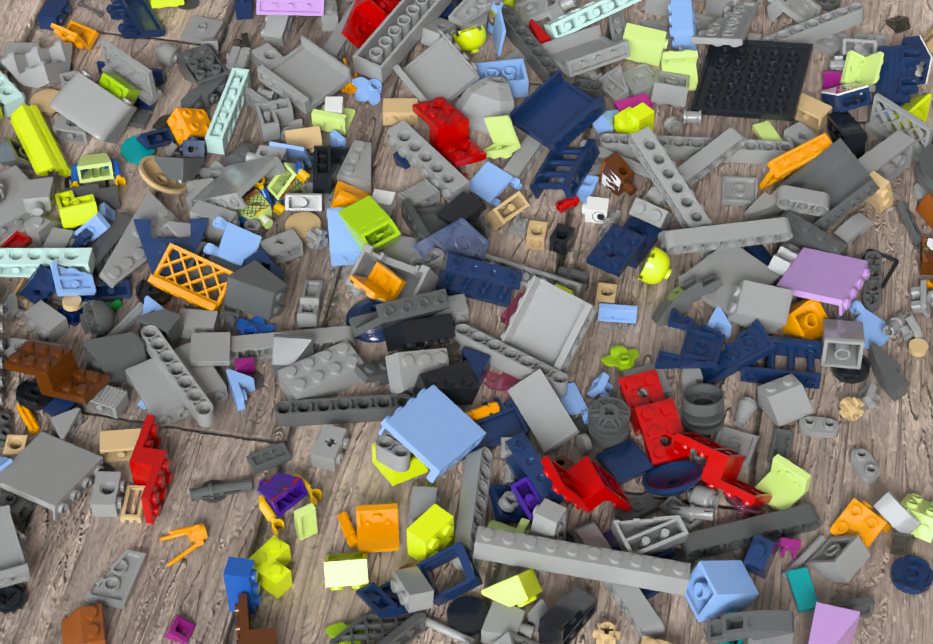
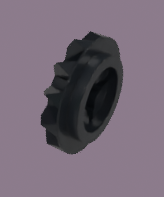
(18, 595)

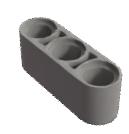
(803, 200)

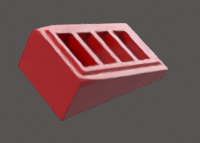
(538, 32)

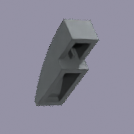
(108, 195)
(887, 373)

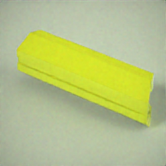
(39, 141)

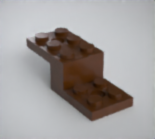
(56, 372)
(243, 626)

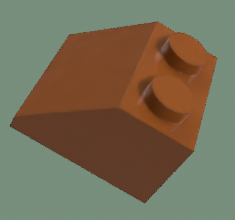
(85, 626)

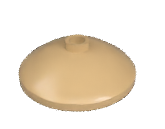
(156, 178)

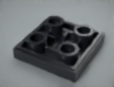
(461, 206)

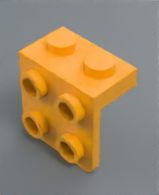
(76, 33)
(188, 123)
(346, 195)
(380, 283)
(861, 521)
(377, 528)

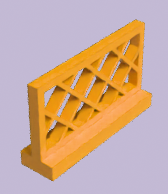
(794, 160)
(181, 291)

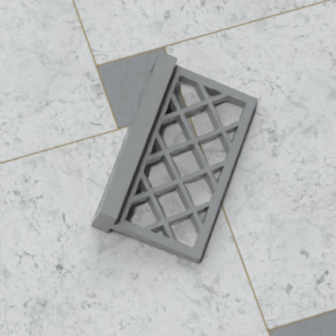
(131, 70)
(882, 129)

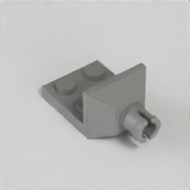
(540, 9)
(796, 9)

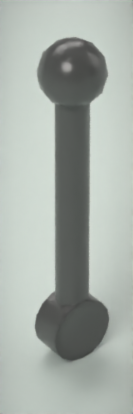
(100, 14)

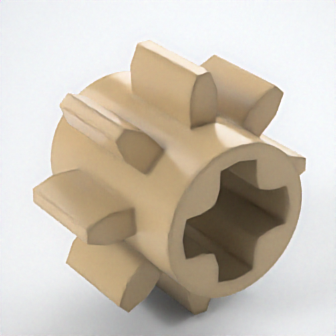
(851, 408)
(606, 633)

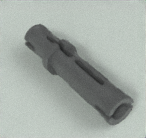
(908, 219)
(216, 490)

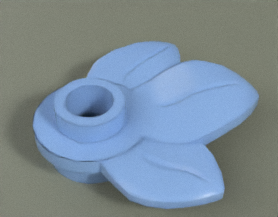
(367, 90)

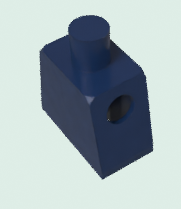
(761, 555)

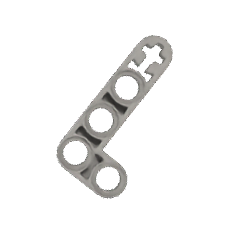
(392, 453)

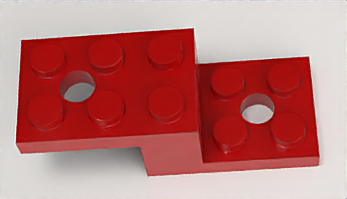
(367, 17)
(449, 132)
(653, 416)
(722, 468)
(151, 469)
(585, 484)

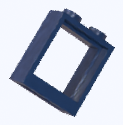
(457, 550)

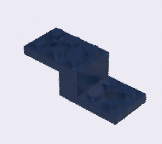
(624, 246)

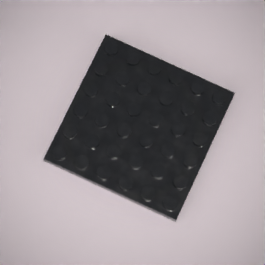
(753, 80)

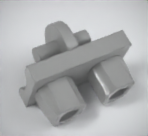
(926, 299)

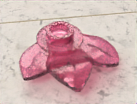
(500, 382)

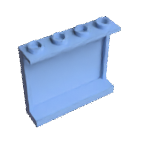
(434, 430)

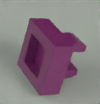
(831, 78)
(789, 545)

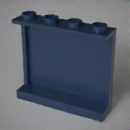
(557, 113)

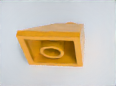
(805, 320)

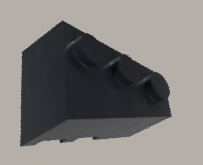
(845, 127)
(326, 166)
(419, 332)
(452, 380)
(567, 617)

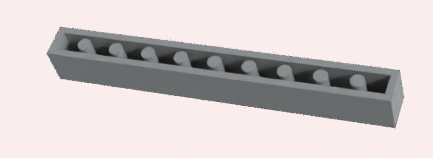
(582, 560)

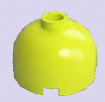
(471, 39)
(655, 267)

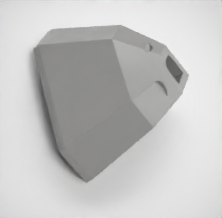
(41, 65)
(486, 98)

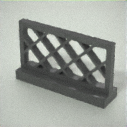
(404, 631)

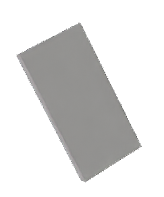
(543, 411)

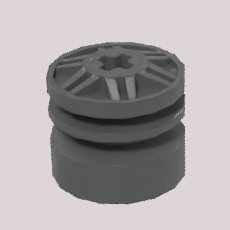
(703, 408)
(608, 422)

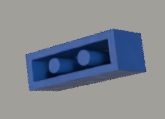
(241, 578)

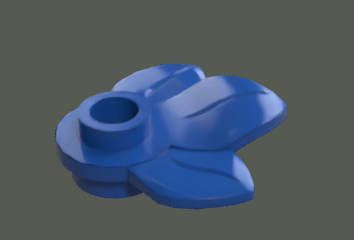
(254, 326)

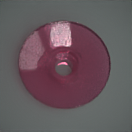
(743, 509)

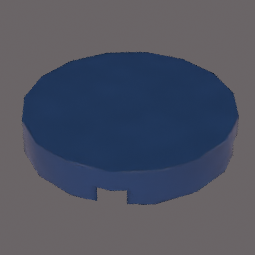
(911, 575)

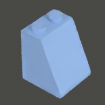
(342, 245)
(719, 587)

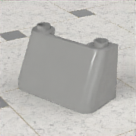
(93, 107)
(418, 279)

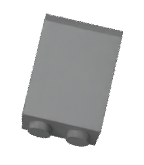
(760, 302)
(842, 343)

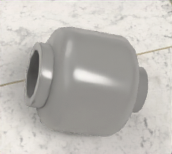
(166, 54)
(703, 497)

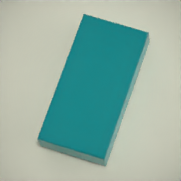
(802, 589)

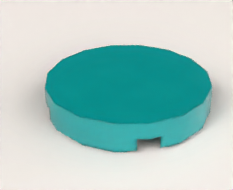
(134, 151)

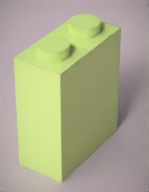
(645, 44)

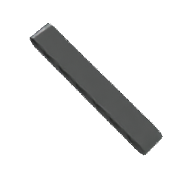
(528, 45)
(106, 244)
(338, 409)
(740, 533)

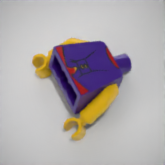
(281, 494)

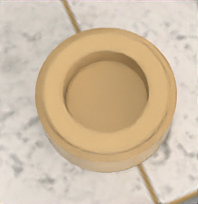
(71, 303)
(918, 347)

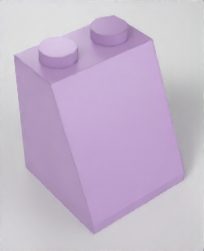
(833, 625)

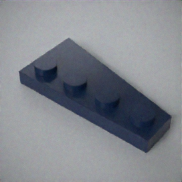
(746, 349)

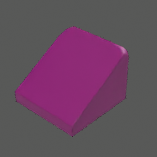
(245, 365)
(180, 630)

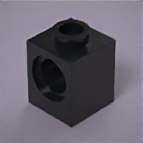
(562, 239)

